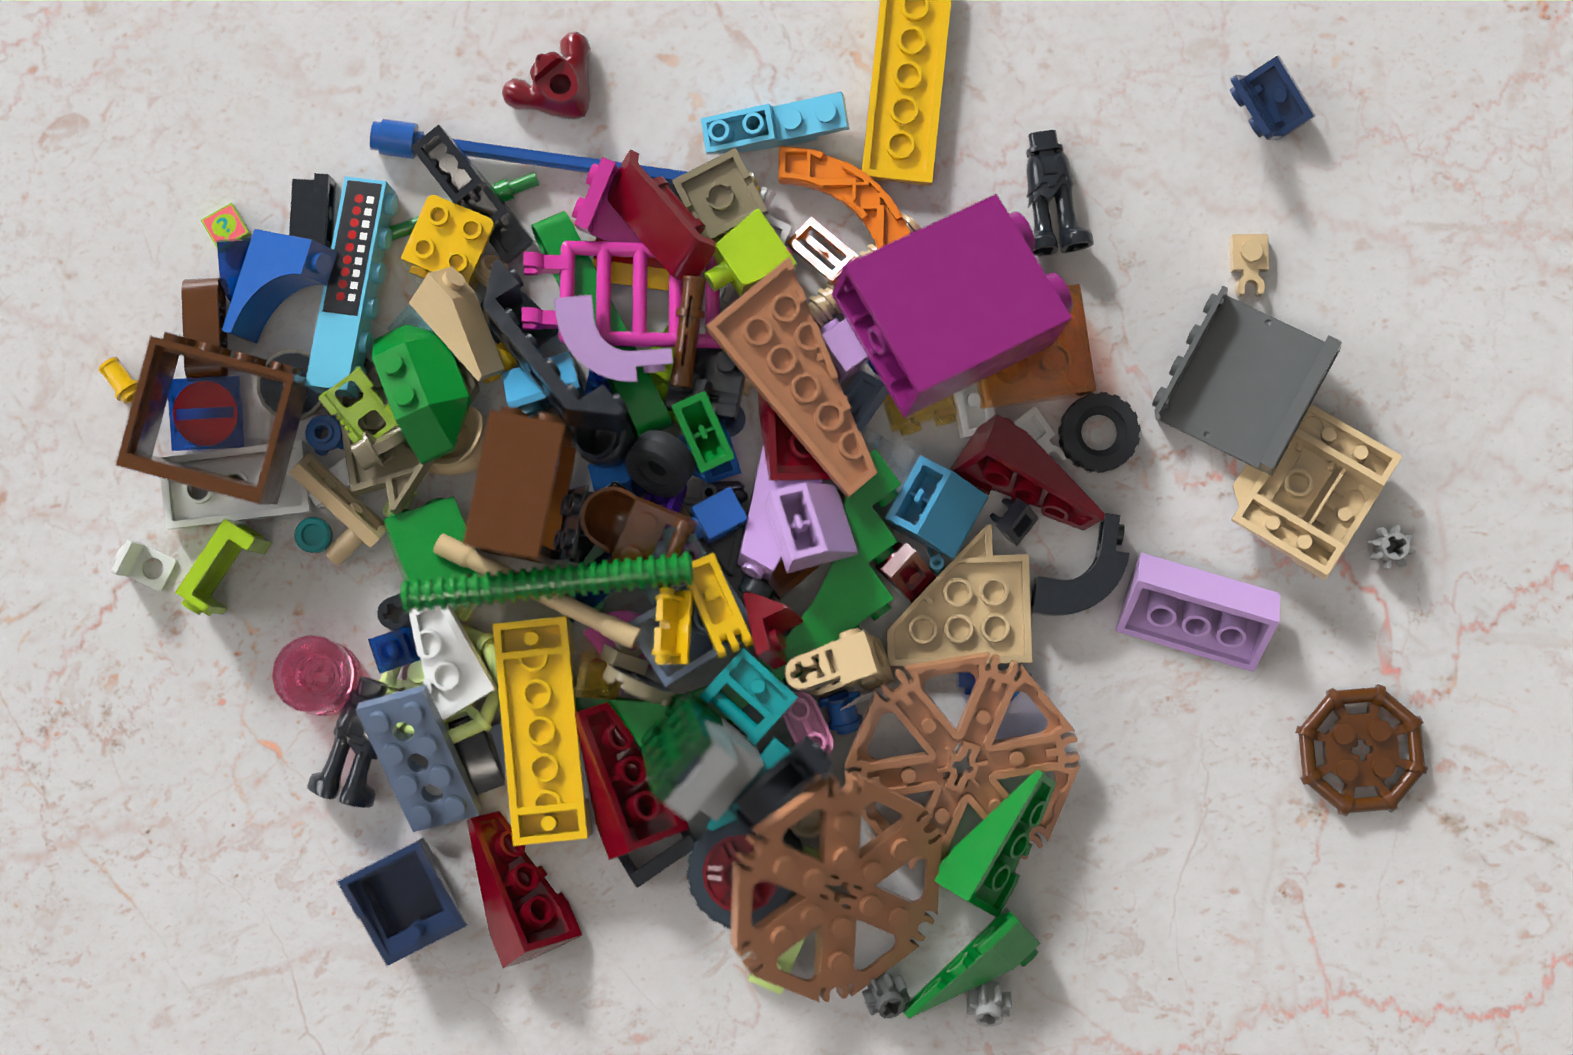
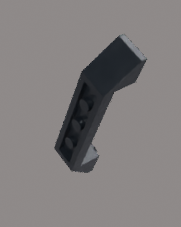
(594, 411)

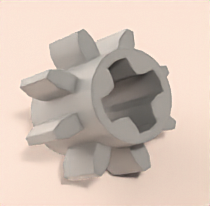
(1399, 552)
(989, 1003)

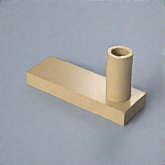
(361, 521)

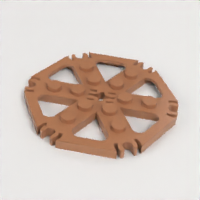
(974, 733)
(839, 863)

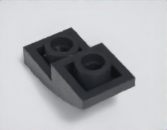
(478, 759)

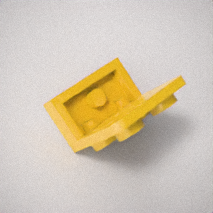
(447, 238)

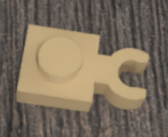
(1249, 256)

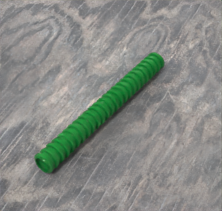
(546, 582)

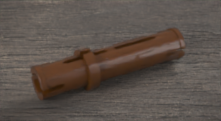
(692, 289)

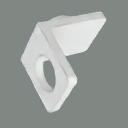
(131, 561)

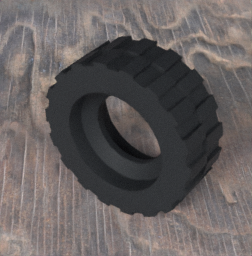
(1125, 423)

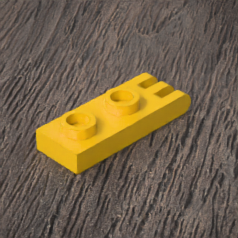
(717, 606)

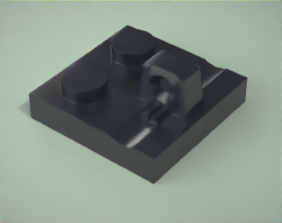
(718, 378)

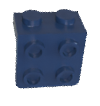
(1272, 100)

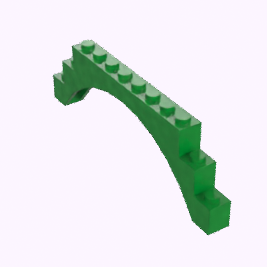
(843, 601)

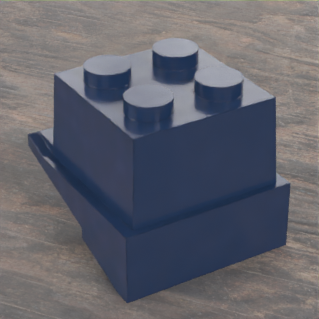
(403, 902)

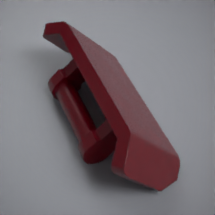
(660, 219)

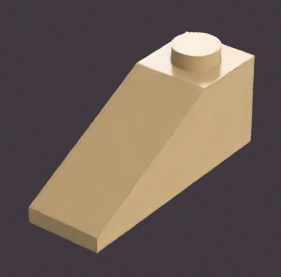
(458, 320)

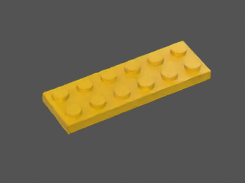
(906, 90)

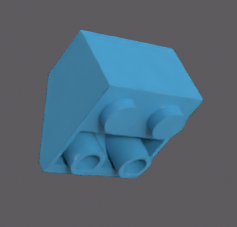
(524, 393)
(936, 507)

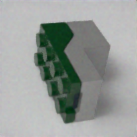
(697, 759)

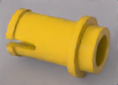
(119, 379)

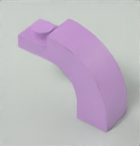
(582, 338)

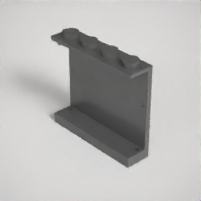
(1245, 382)

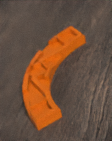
(848, 186)

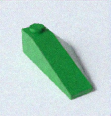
(986, 860)

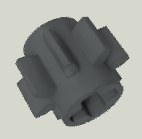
(886, 995)

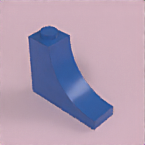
(272, 272)

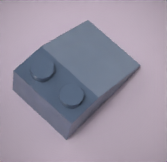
(700, 649)

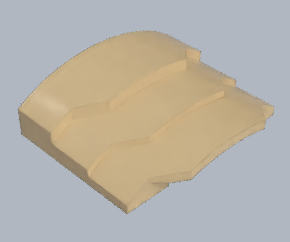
(1316, 491)

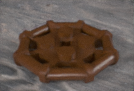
(1378, 763)

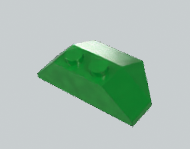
(422, 389)

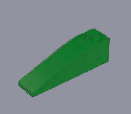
(989, 955)

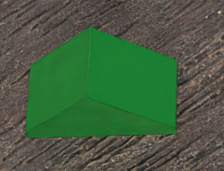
(702, 432)

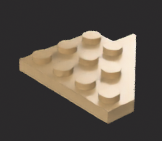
(968, 609)

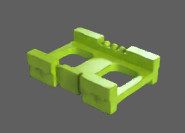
(350, 415)

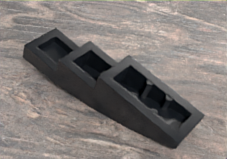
(471, 190)

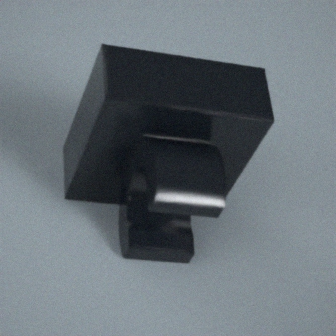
(1016, 521)

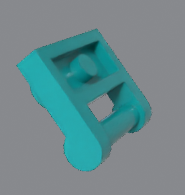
(757, 687)

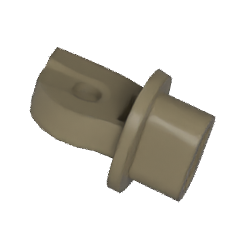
(371, 450)

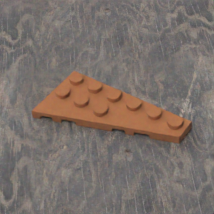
(788, 363)

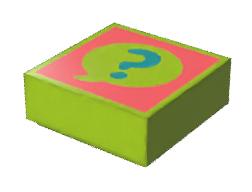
(226, 224)

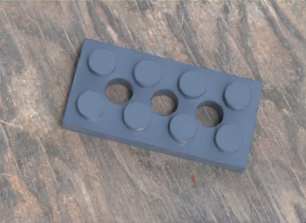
(429, 740)

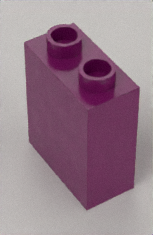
(952, 303)

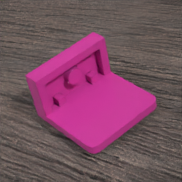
(595, 214)

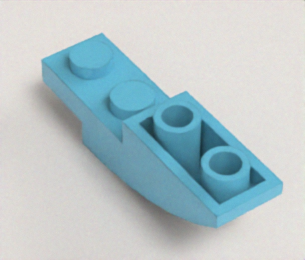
(775, 125)

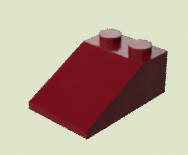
(784, 453)

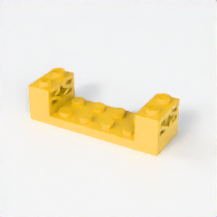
(541, 731)

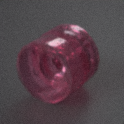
(297, 673)

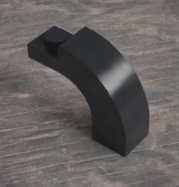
(1075, 595)
(781, 783)

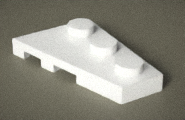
(449, 661)

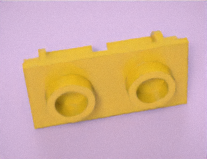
(674, 629)

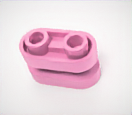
(806, 719)

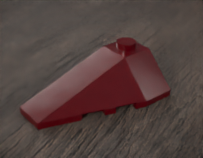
(1014, 464)
(619, 785)
(518, 902)

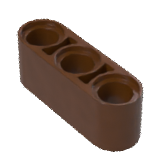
(203, 321)

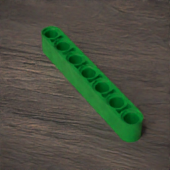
(640, 396)

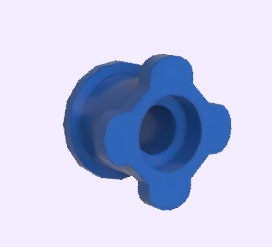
(334, 437)
(844, 720)

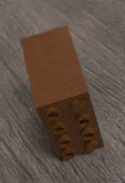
(150, 404)
(521, 485)

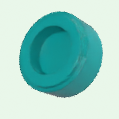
(313, 535)

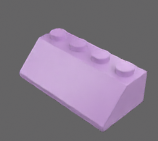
(1199, 612)

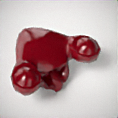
(558, 84)

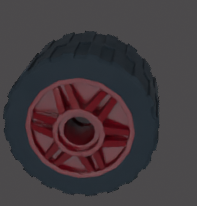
(712, 874)

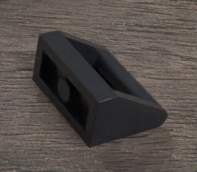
(660, 861)

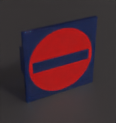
(206, 413)

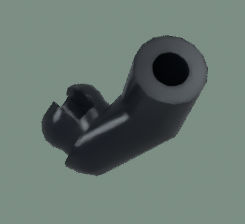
(715, 487)

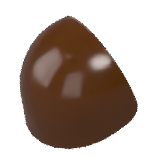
(605, 516)

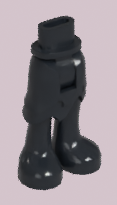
(1047, 178)
(350, 734)

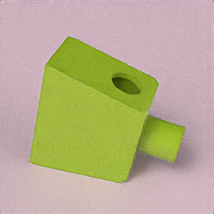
(747, 254)

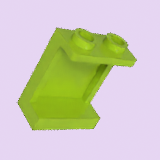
(215, 562)

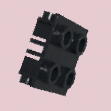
(567, 540)

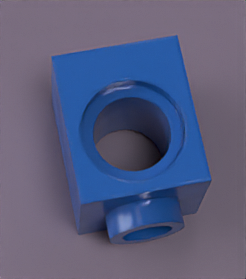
(718, 516)

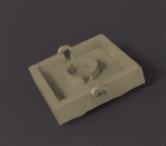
(720, 193)

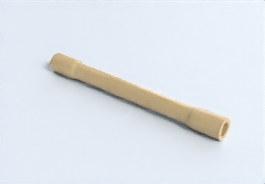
(606, 624)

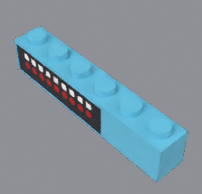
(351, 293)

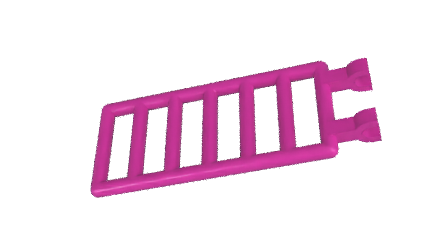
(564, 264)

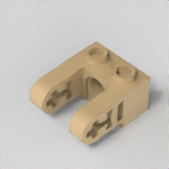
(854, 660)

